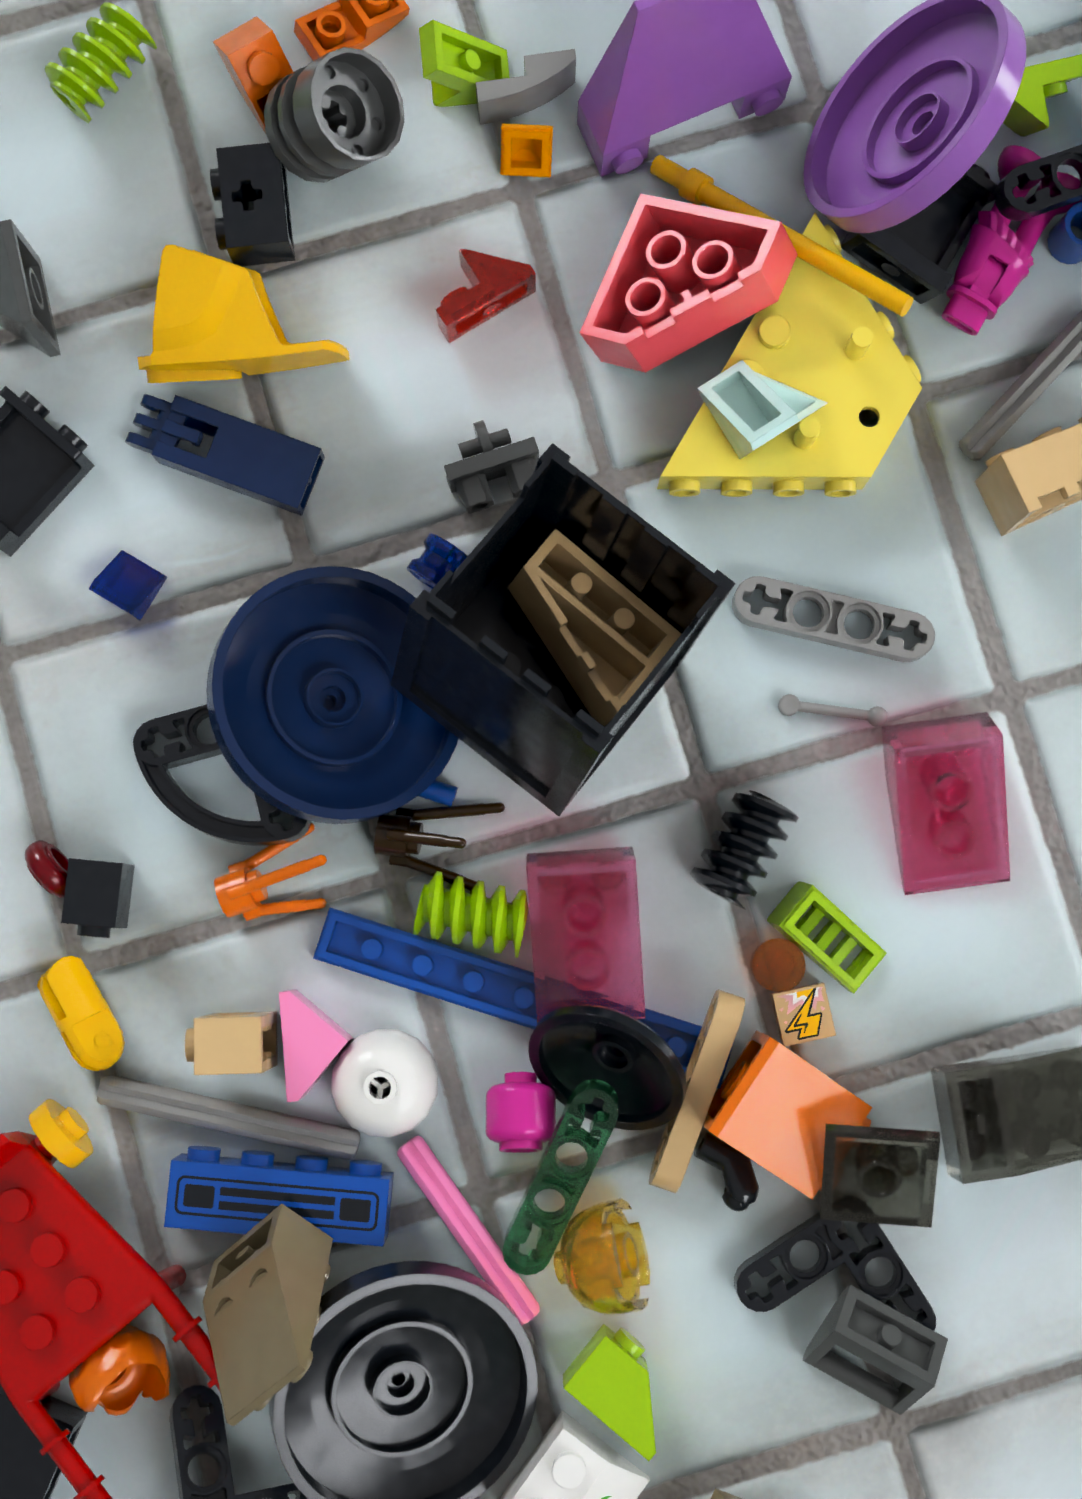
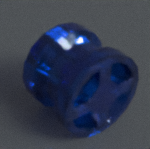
(436, 560)

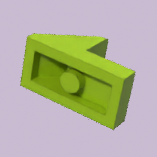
(457, 62)
(1038, 83)

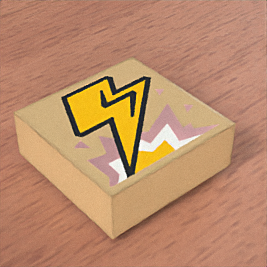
(803, 1014)

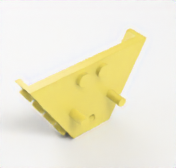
(830, 347)

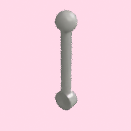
(789, 705)

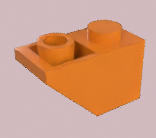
(253, 62)

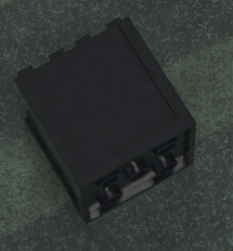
(487, 673)

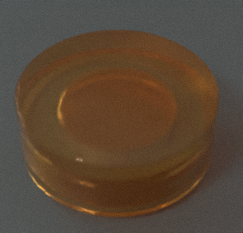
(777, 965)

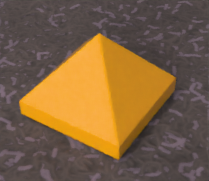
(526, 150)

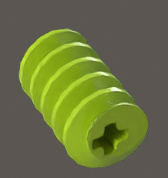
(97, 59)
(472, 913)

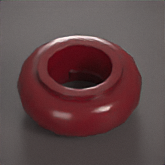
(47, 866)

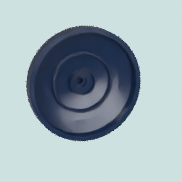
(310, 700)

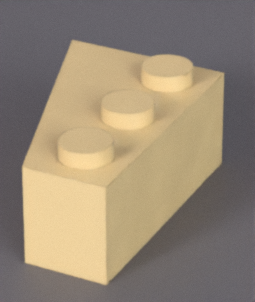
(1033, 479)
(591, 625)

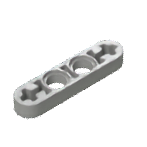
(833, 613)

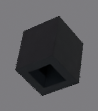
(97, 896)

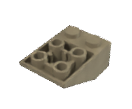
(265, 1309)

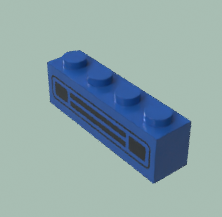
(239, 1192)

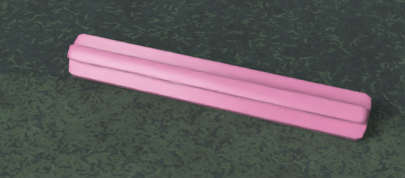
(466, 1227)

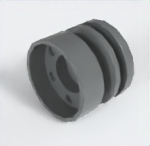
(334, 115)

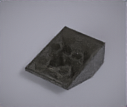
(1010, 1114)

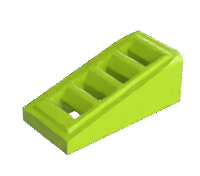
(794, 906)

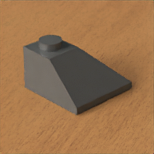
(23, 292)

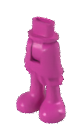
(996, 255)

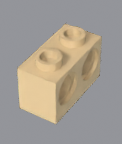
(233, 1043)

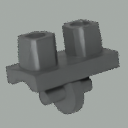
(471, 474)

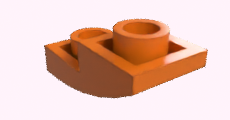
(348, 24)

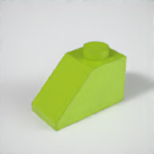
(615, 1386)

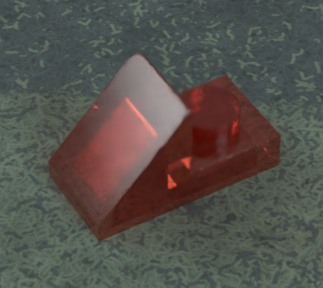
(496, 287)

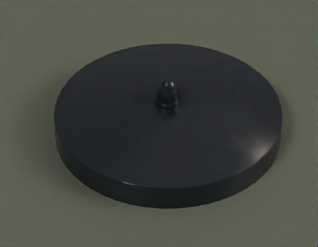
(409, 1388)

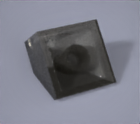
(879, 1175)

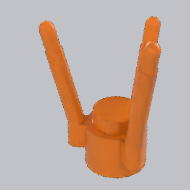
(245, 889)

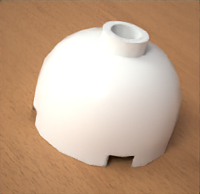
(409, 1072)

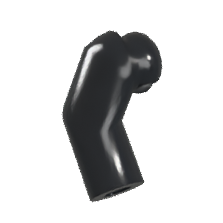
(736, 1169)

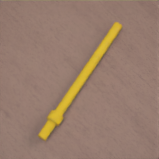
(700, 189)

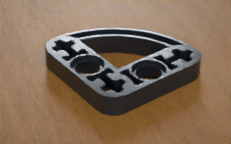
(171, 795)

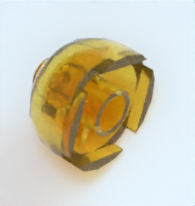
(604, 1259)

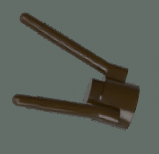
(400, 836)

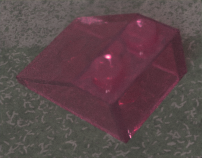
(948, 802)
(586, 930)

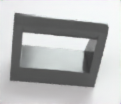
(883, 1340)

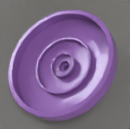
(914, 112)

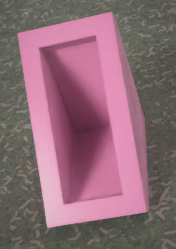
(309, 1043)

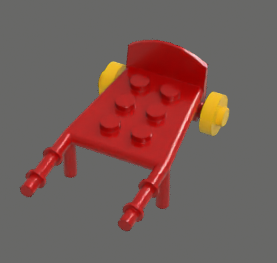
(68, 1282)

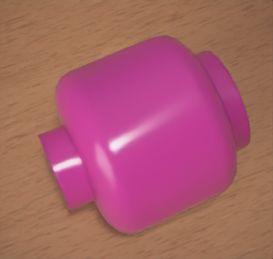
(520, 1113)

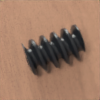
(742, 846)

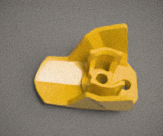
(220, 323)

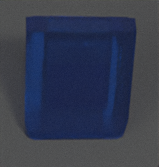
(128, 584)

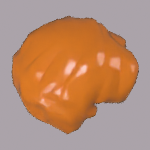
(121, 1372)

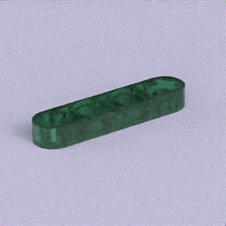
(565, 1179)

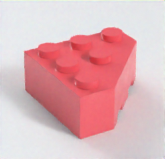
(683, 279)

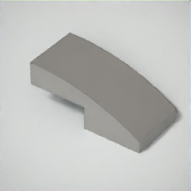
(543, 80)

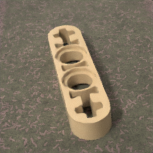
(702, 1081)

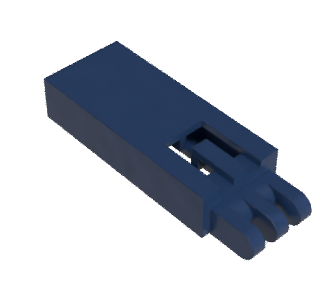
(240, 456)

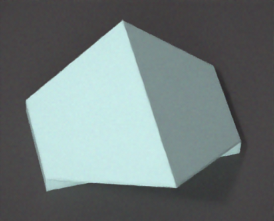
(754, 407)

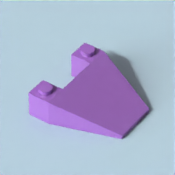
(675, 65)

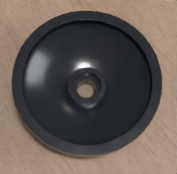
(614, 1048)

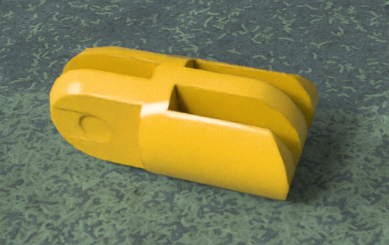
(81, 1014)

